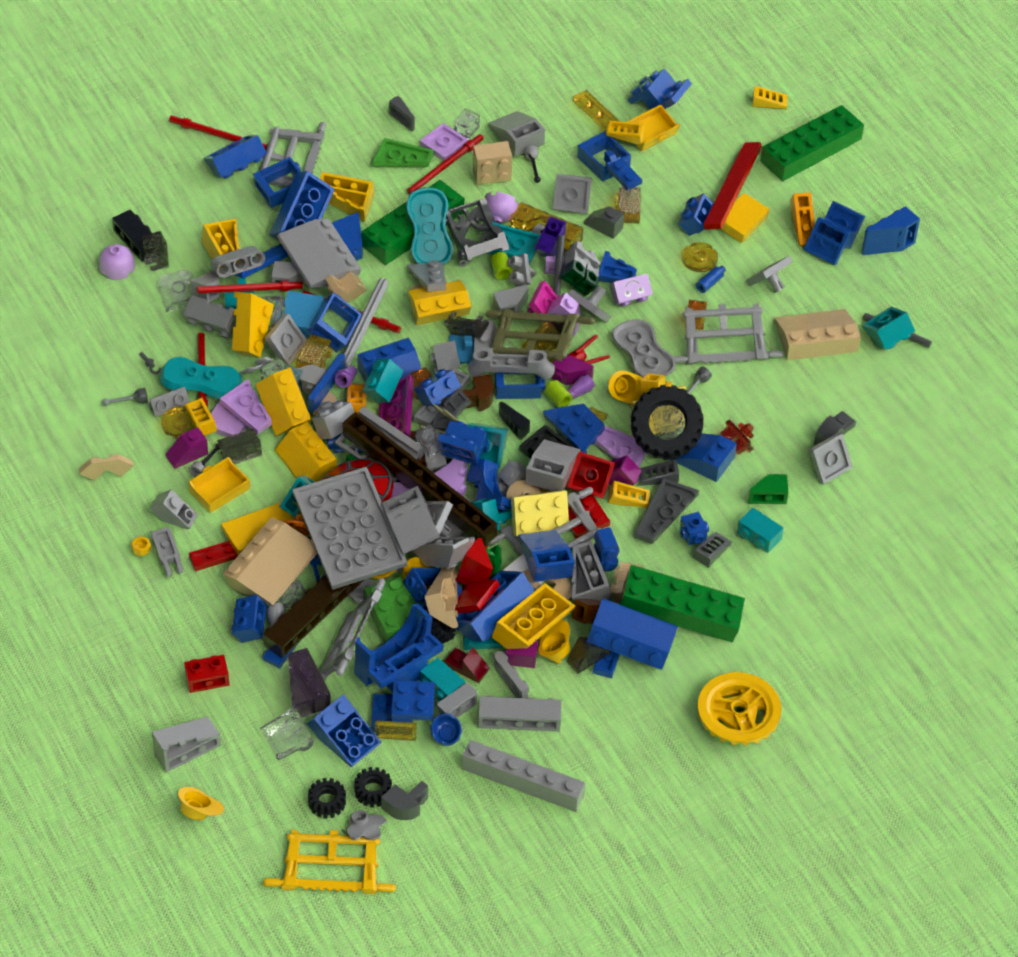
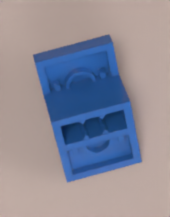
(659, 89)
(834, 232)
(463, 442)
(408, 702)

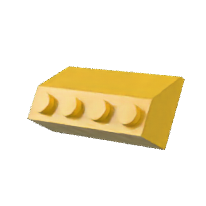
(532, 618)

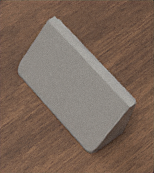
(458, 701)

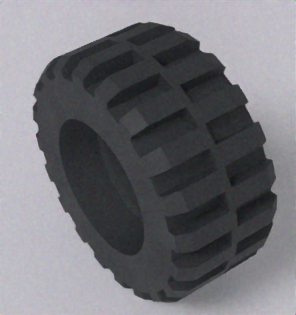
(667, 396)

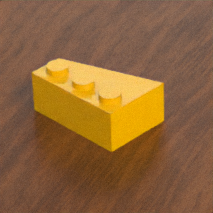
(350, 194)
(220, 238)
(251, 324)

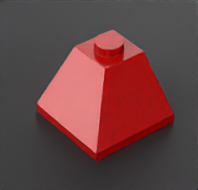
(591, 472)

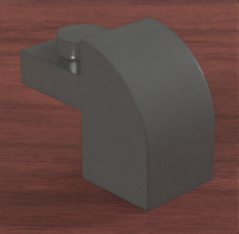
(831, 425)
(403, 805)

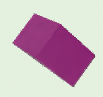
(523, 656)

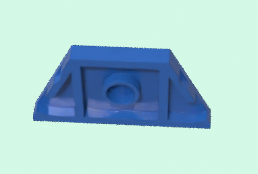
(576, 424)

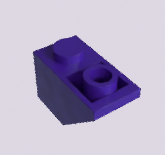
(549, 237)

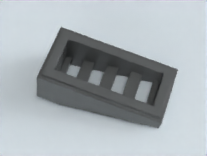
(401, 112)
(666, 467)
(708, 559)

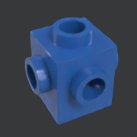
(693, 528)

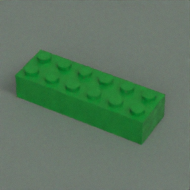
(812, 143)
(395, 231)
(683, 603)

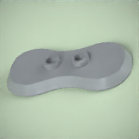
(640, 342)

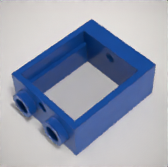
(595, 145)
(272, 173)
(322, 329)
(518, 391)
(417, 581)

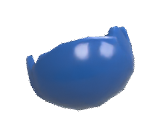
(446, 729)

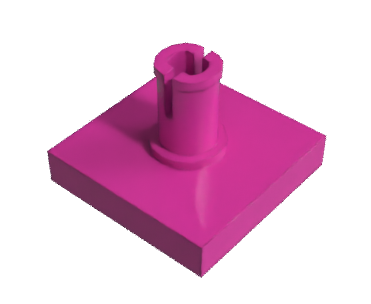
(542, 299)

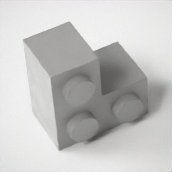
(330, 417)

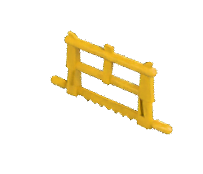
(293, 858)

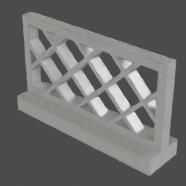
(394, 434)

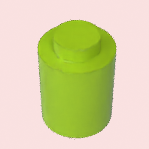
(500, 265)
(558, 394)

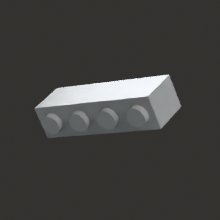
(519, 713)

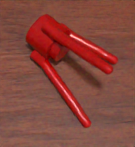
(581, 355)

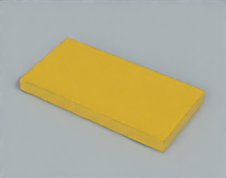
(245, 528)

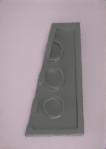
(664, 509)

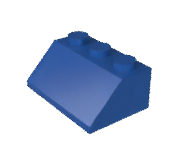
(236, 156)
(400, 352)

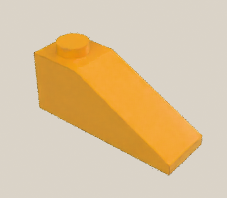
(802, 216)
(356, 396)

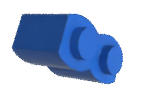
(606, 548)

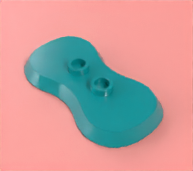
(428, 214)
(211, 380)

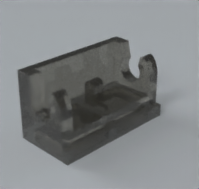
(155, 250)
(466, 327)
(240, 446)

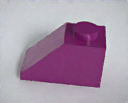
(571, 369)
(187, 448)
(625, 471)

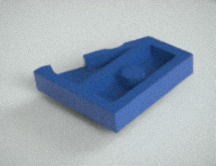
(615, 270)

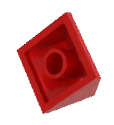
(475, 565)

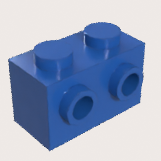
(695, 214)
(437, 387)
(249, 618)

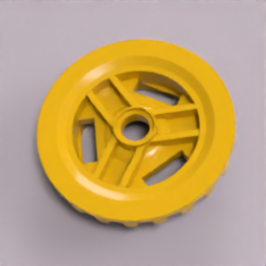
(751, 694)

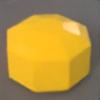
(141, 546)

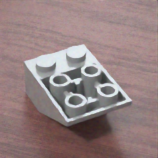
(519, 131)
(551, 465)
(410, 519)

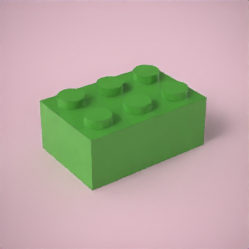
(392, 607)

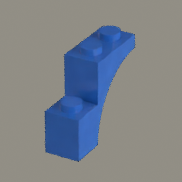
(485, 479)

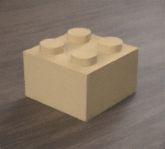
(492, 162)

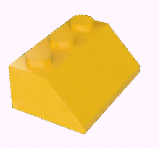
(438, 305)
(283, 401)
(306, 453)

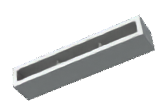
(523, 775)

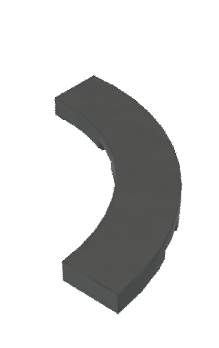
(455, 405)

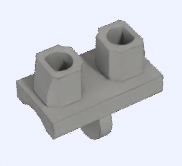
(521, 270)

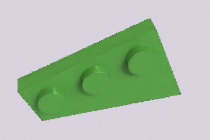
(402, 154)

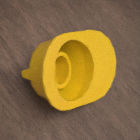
(625, 386)
(555, 642)
(197, 804)

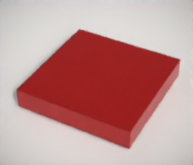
(476, 596)

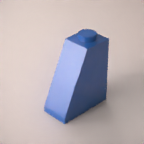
(350, 232)

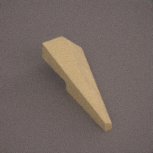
(443, 597)

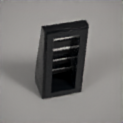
(514, 420)

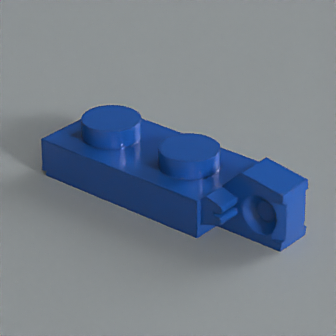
(621, 171)

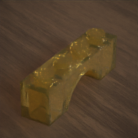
(528, 217)

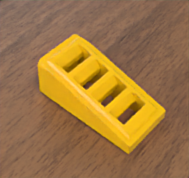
(763, 98)
(636, 129)
(208, 425)
(621, 499)

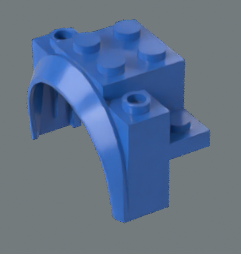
(400, 656)

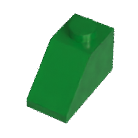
(770, 490)

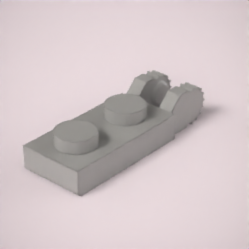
(166, 550)
(510, 675)

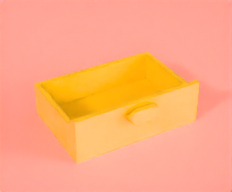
(657, 127)
(745, 217)
(218, 484)

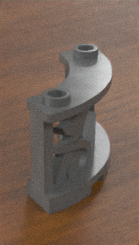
(470, 248)

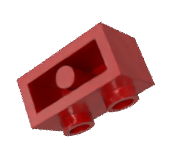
(206, 673)

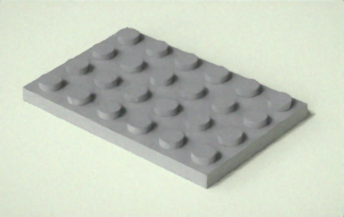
(349, 528)

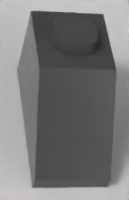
(607, 221)

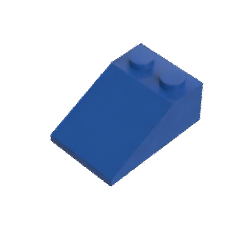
(709, 456)

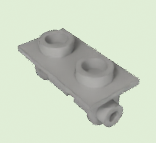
(168, 400)

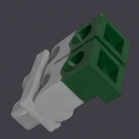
(581, 268)

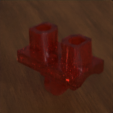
(741, 434)

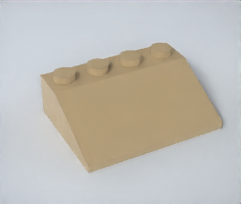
(818, 334)
(270, 562)

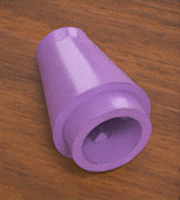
(345, 376)
(582, 386)

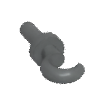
(149, 362)

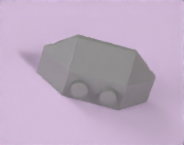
(444, 551)

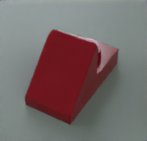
(468, 665)

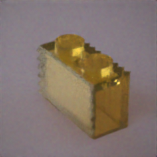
(629, 204)
(315, 352)

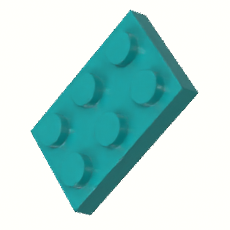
(518, 241)

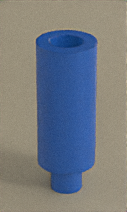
(710, 279)

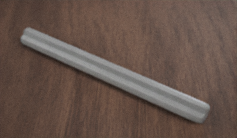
(365, 320)

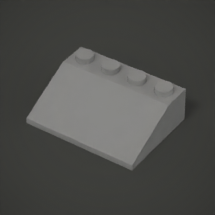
(318, 252)

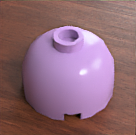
(501, 206)
(116, 262)

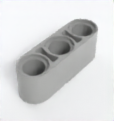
(229, 259)

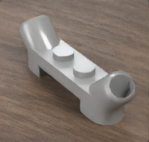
(534, 363)

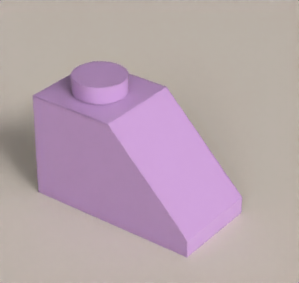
(565, 305)

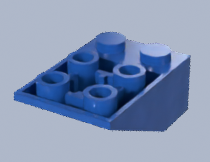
(891, 233)
(547, 555)
(344, 731)

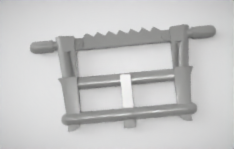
(293, 136)
(757, 331)
(577, 508)
(340, 654)

